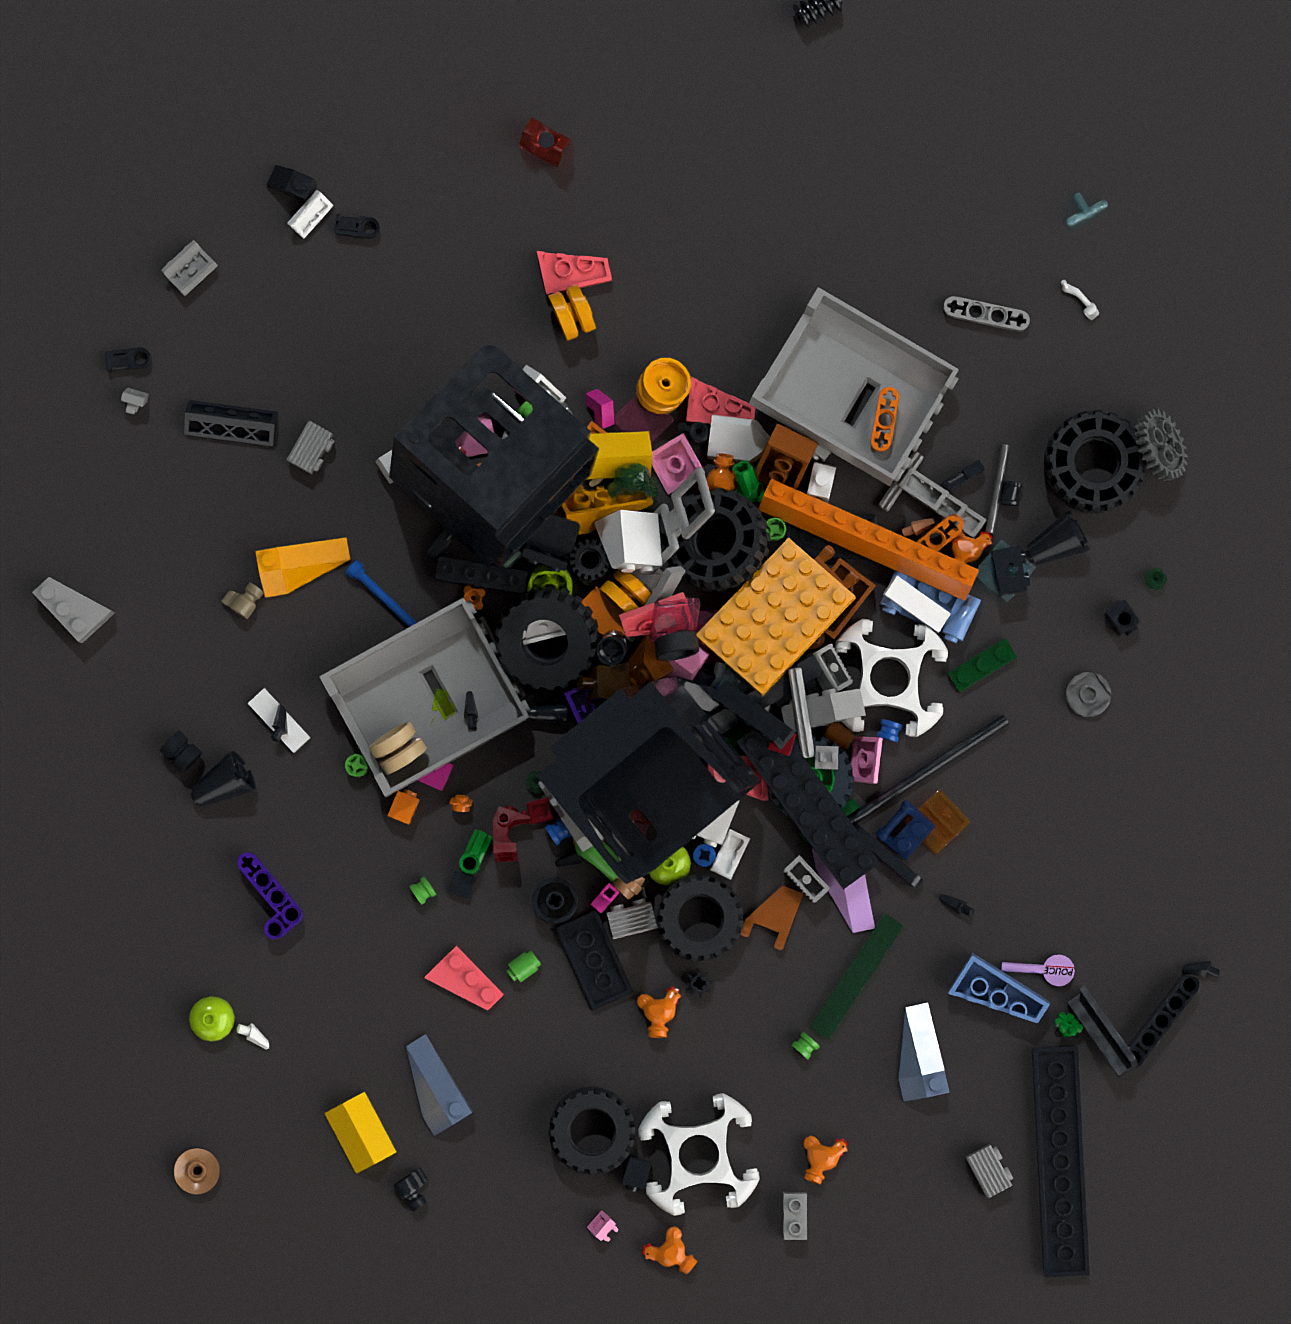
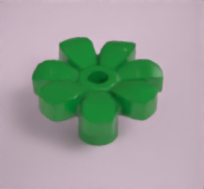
(1068, 1025)

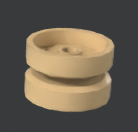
(398, 747)

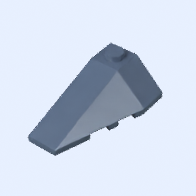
(920, 1062)
(436, 1090)

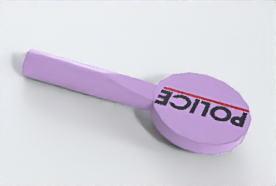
(1057, 969)

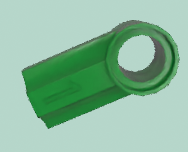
(747, 482)
(476, 850)

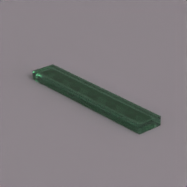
(857, 976)

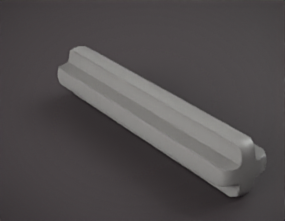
(894, 490)

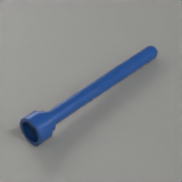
(357, 572)

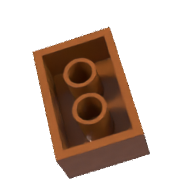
(785, 457)
(860, 590)

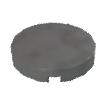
(1088, 694)

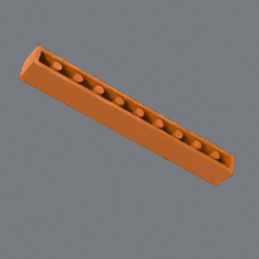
(868, 539)

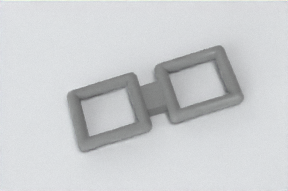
(676, 520)

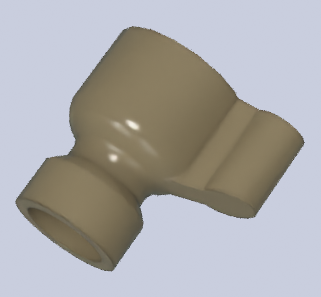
(244, 603)

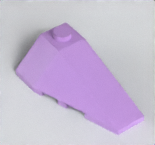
(851, 901)

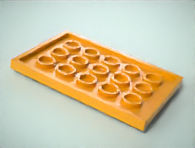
(775, 616)

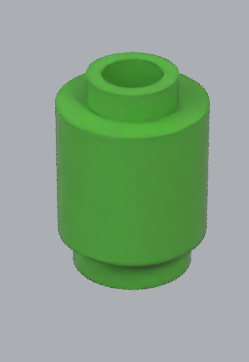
(523, 966)

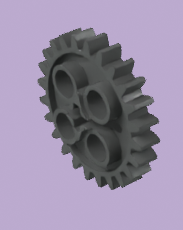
(1161, 444)

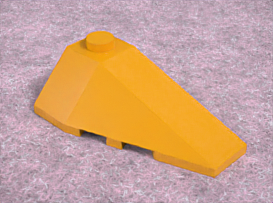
(591, 505)
(294, 565)

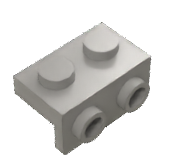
(189, 268)

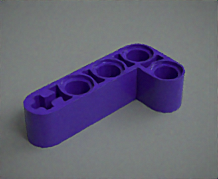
(267, 891)

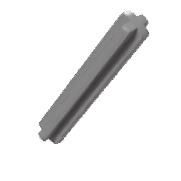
(801, 712)

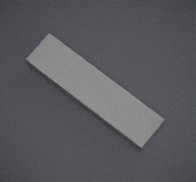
(663, 589)

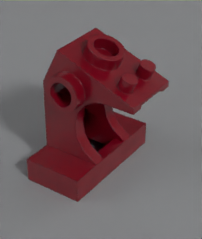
(503, 848)

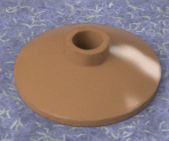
(185, 1174)

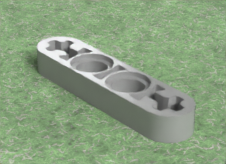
(985, 317)

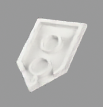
(738, 437)

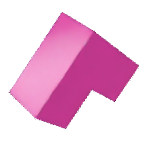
(602, 408)
(438, 778)
(605, 897)

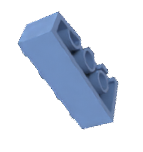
(993, 988)

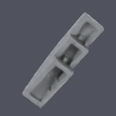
(941, 502)

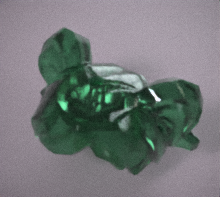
(633, 482)

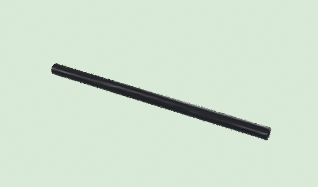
(928, 770)

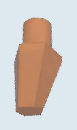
(919, 526)

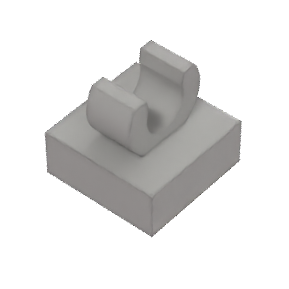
(134, 399)
(826, 757)

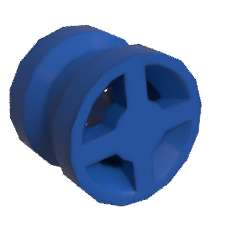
(889, 730)
(558, 831)
(702, 854)

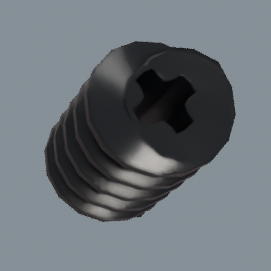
(814, 9)

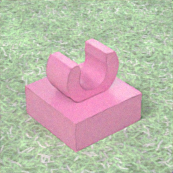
(602, 1226)

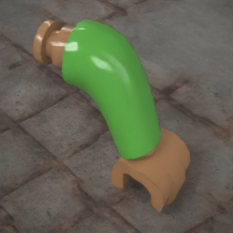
(596, 859)

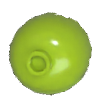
(545, 577)
(673, 868)
(211, 1018)

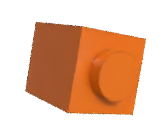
(404, 806)

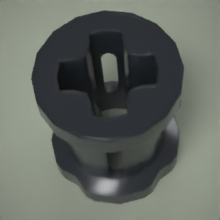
(1010, 493)

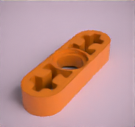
(882, 402)
(944, 523)

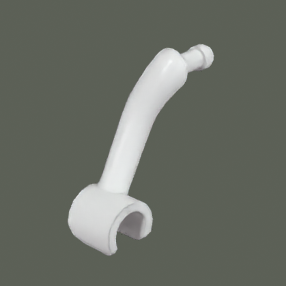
(1091, 310)

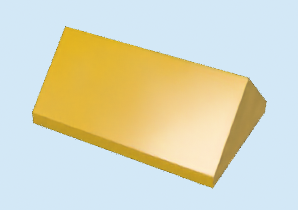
(620, 451)
(360, 1132)

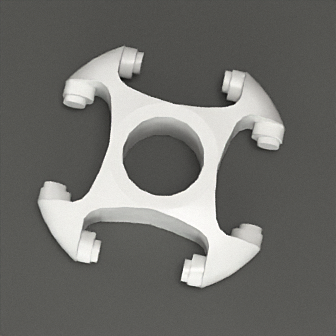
(909, 658)
(719, 1173)

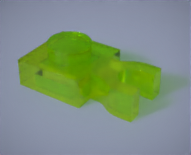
(445, 706)

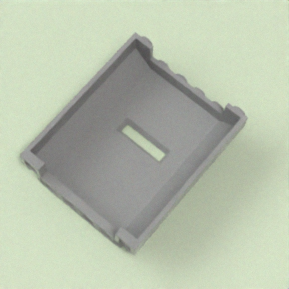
(825, 371)
(389, 688)

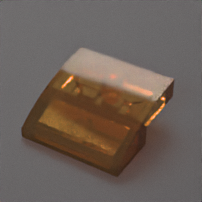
(946, 817)

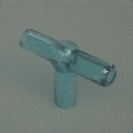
(1086, 211)

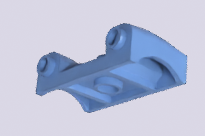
(961, 611)

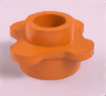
(478, 593)
(461, 803)

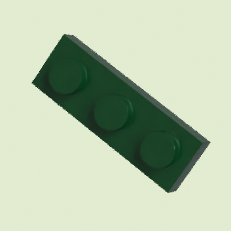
(982, 665)

